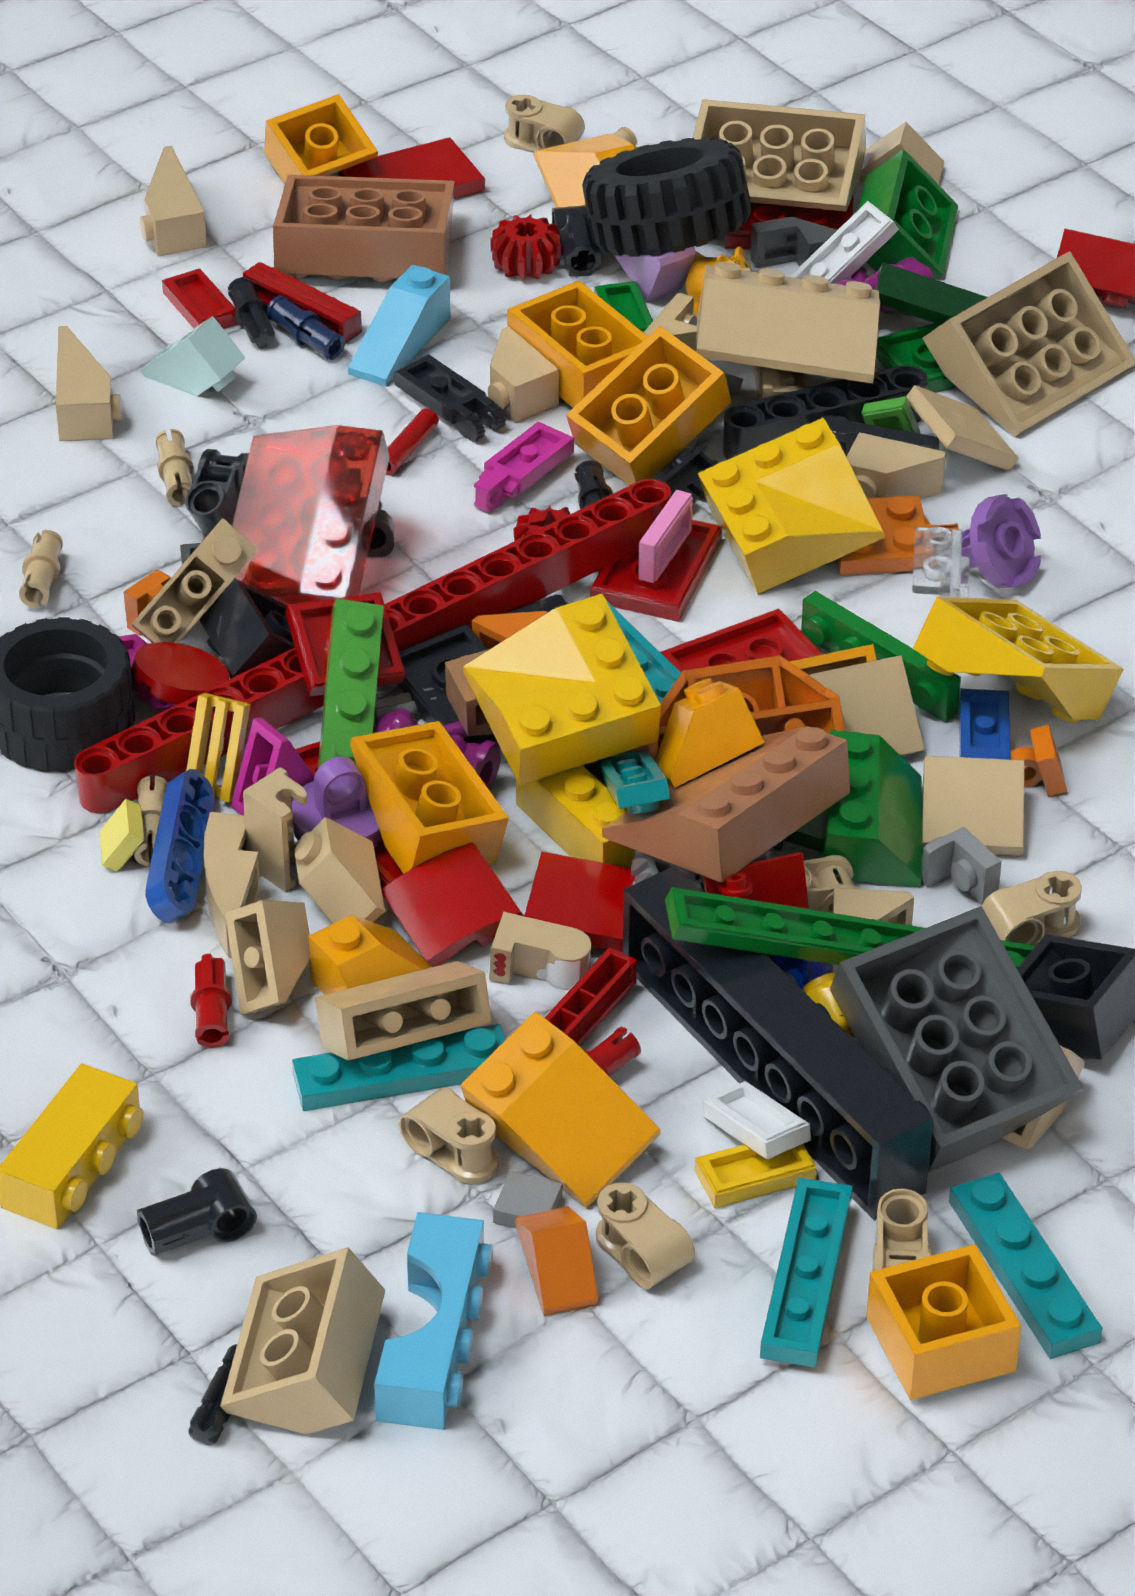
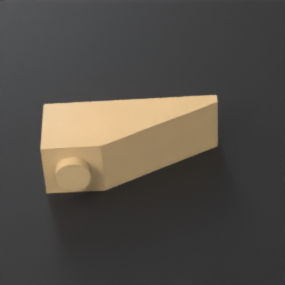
(173, 212)
(83, 393)

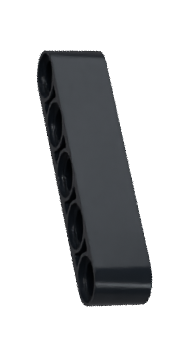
(774, 416)

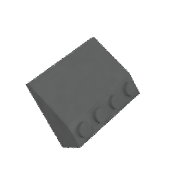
(956, 1032)

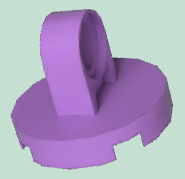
(1003, 541)
(340, 796)

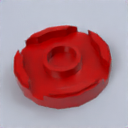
(177, 670)

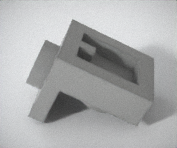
(965, 861)

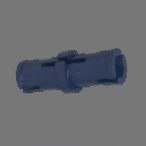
(305, 327)

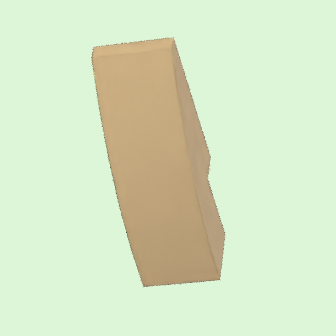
(230, 870)

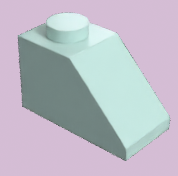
(197, 360)

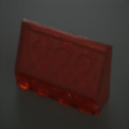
(310, 510)

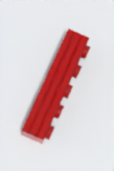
(333, 313)
(594, 995)

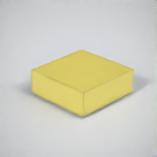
(121, 835)

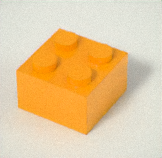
(943, 1321)

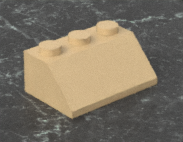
(305, 1344)

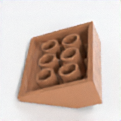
(362, 226)
(743, 805)

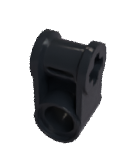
(216, 488)

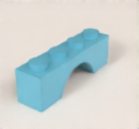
(420, 1370)

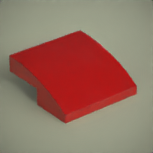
(450, 903)

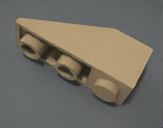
(195, 585)

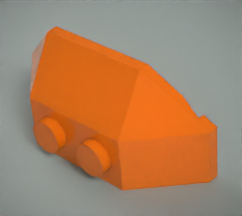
(774, 691)

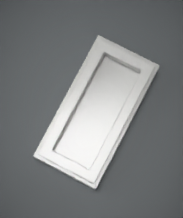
(756, 1120)

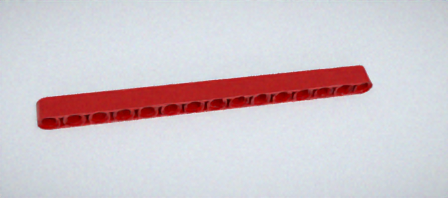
(486, 586)

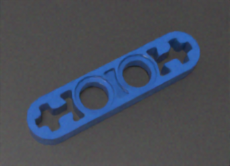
(185, 803)

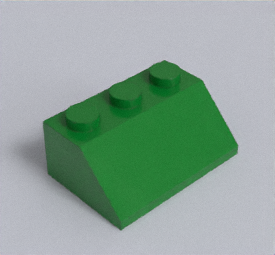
(918, 209)
(880, 817)

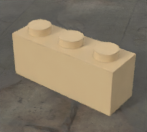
(403, 1010)

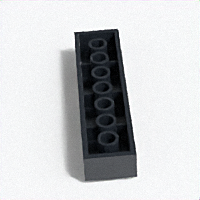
(784, 1045)

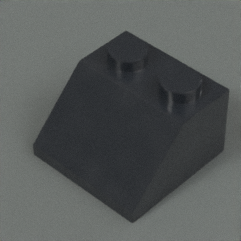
(246, 627)
(1082, 991)

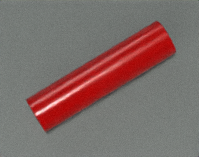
(410, 438)

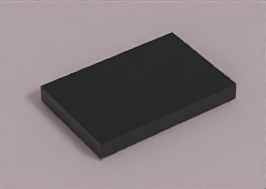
(426, 669)

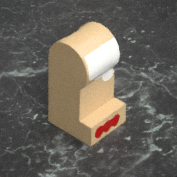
(539, 951)

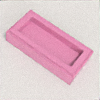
(665, 536)

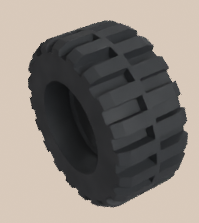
(667, 197)

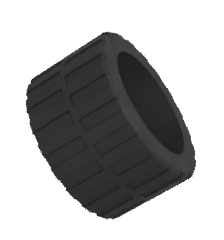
(54, 659)

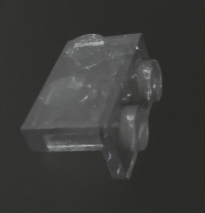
(939, 563)

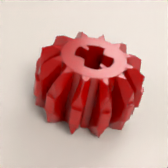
(526, 247)

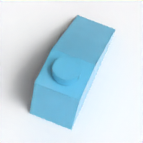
(404, 323)

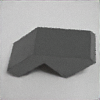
(786, 241)

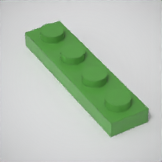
(350, 677)

